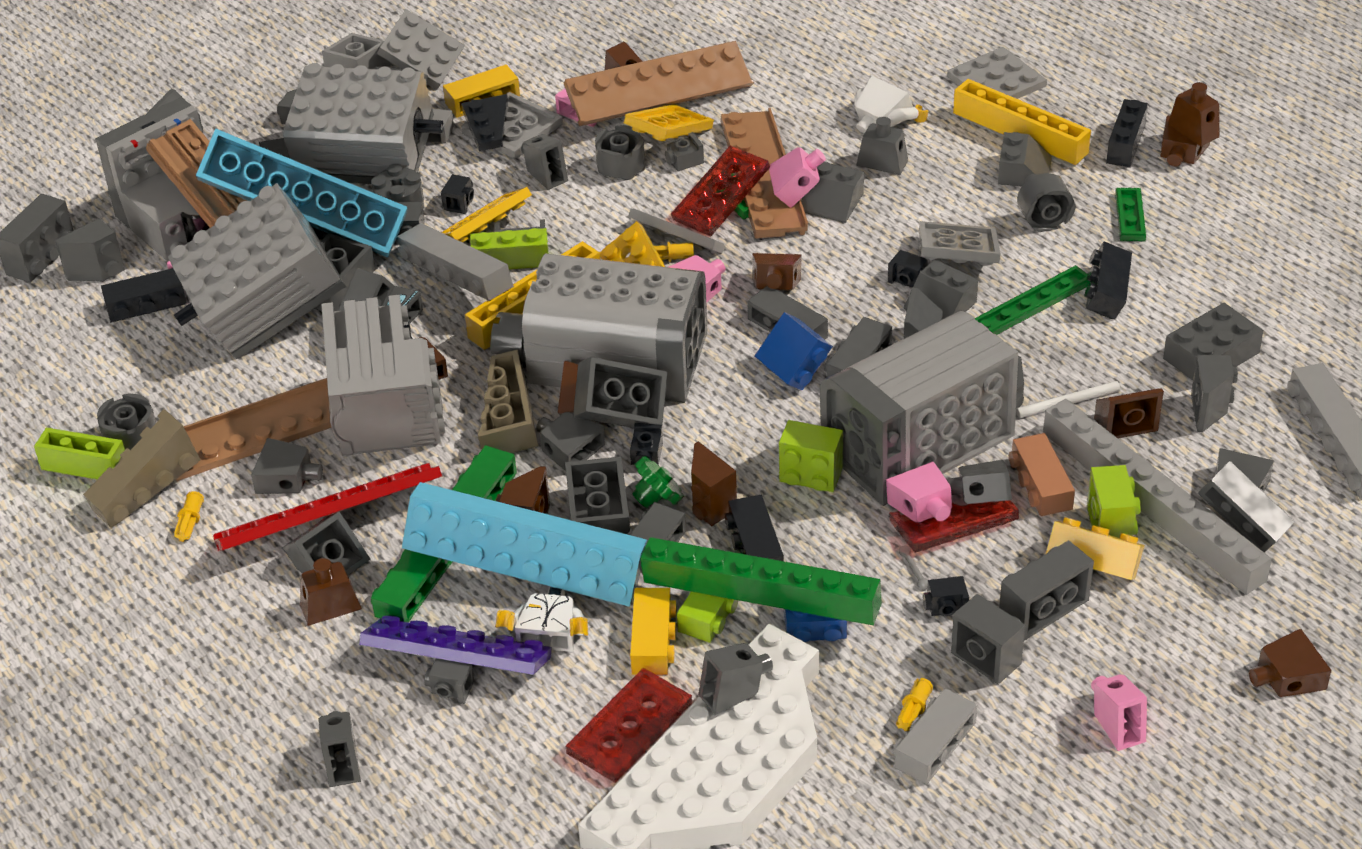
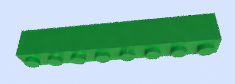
(418, 573)
(762, 581)

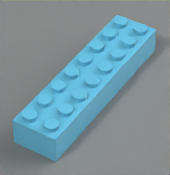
(322, 199)
(523, 543)

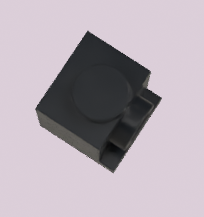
(457, 194)
(905, 268)
(646, 442)
(945, 595)

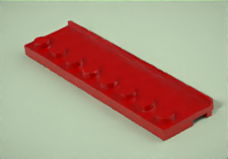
(325, 506)

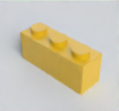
(480, 86)
(1110, 553)
(653, 630)

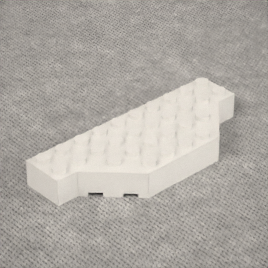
(720, 772)

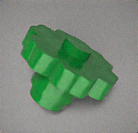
(655, 484)

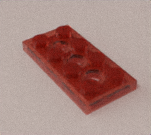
(719, 178)
(632, 741)

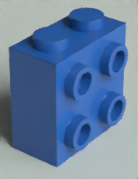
(793, 351)
(814, 627)

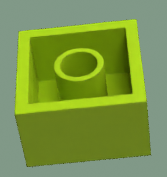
(810, 456)
(1112, 500)

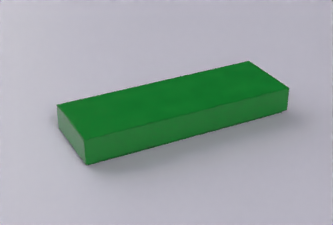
(1130, 214)

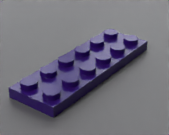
(457, 646)

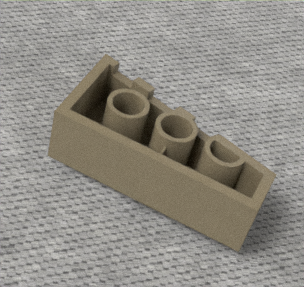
(507, 408)
(143, 471)

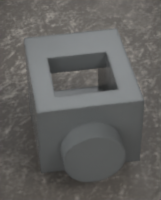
(685, 153)
(450, 679)

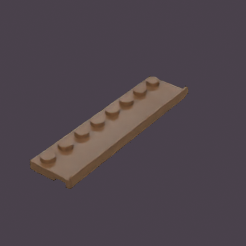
(657, 83)
(759, 136)
(180, 156)
(246, 428)

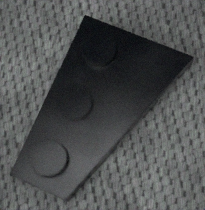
(487, 121)

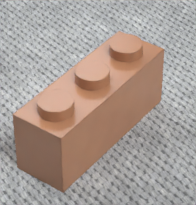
(1042, 474)

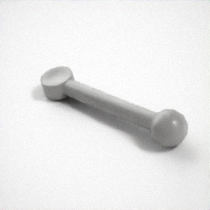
(905, 552)

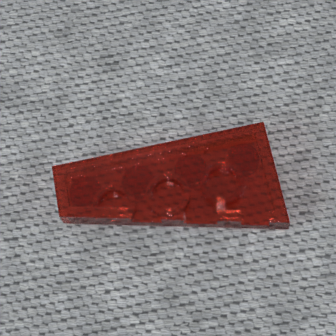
(961, 522)

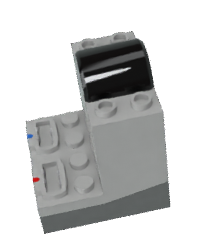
(138, 186)

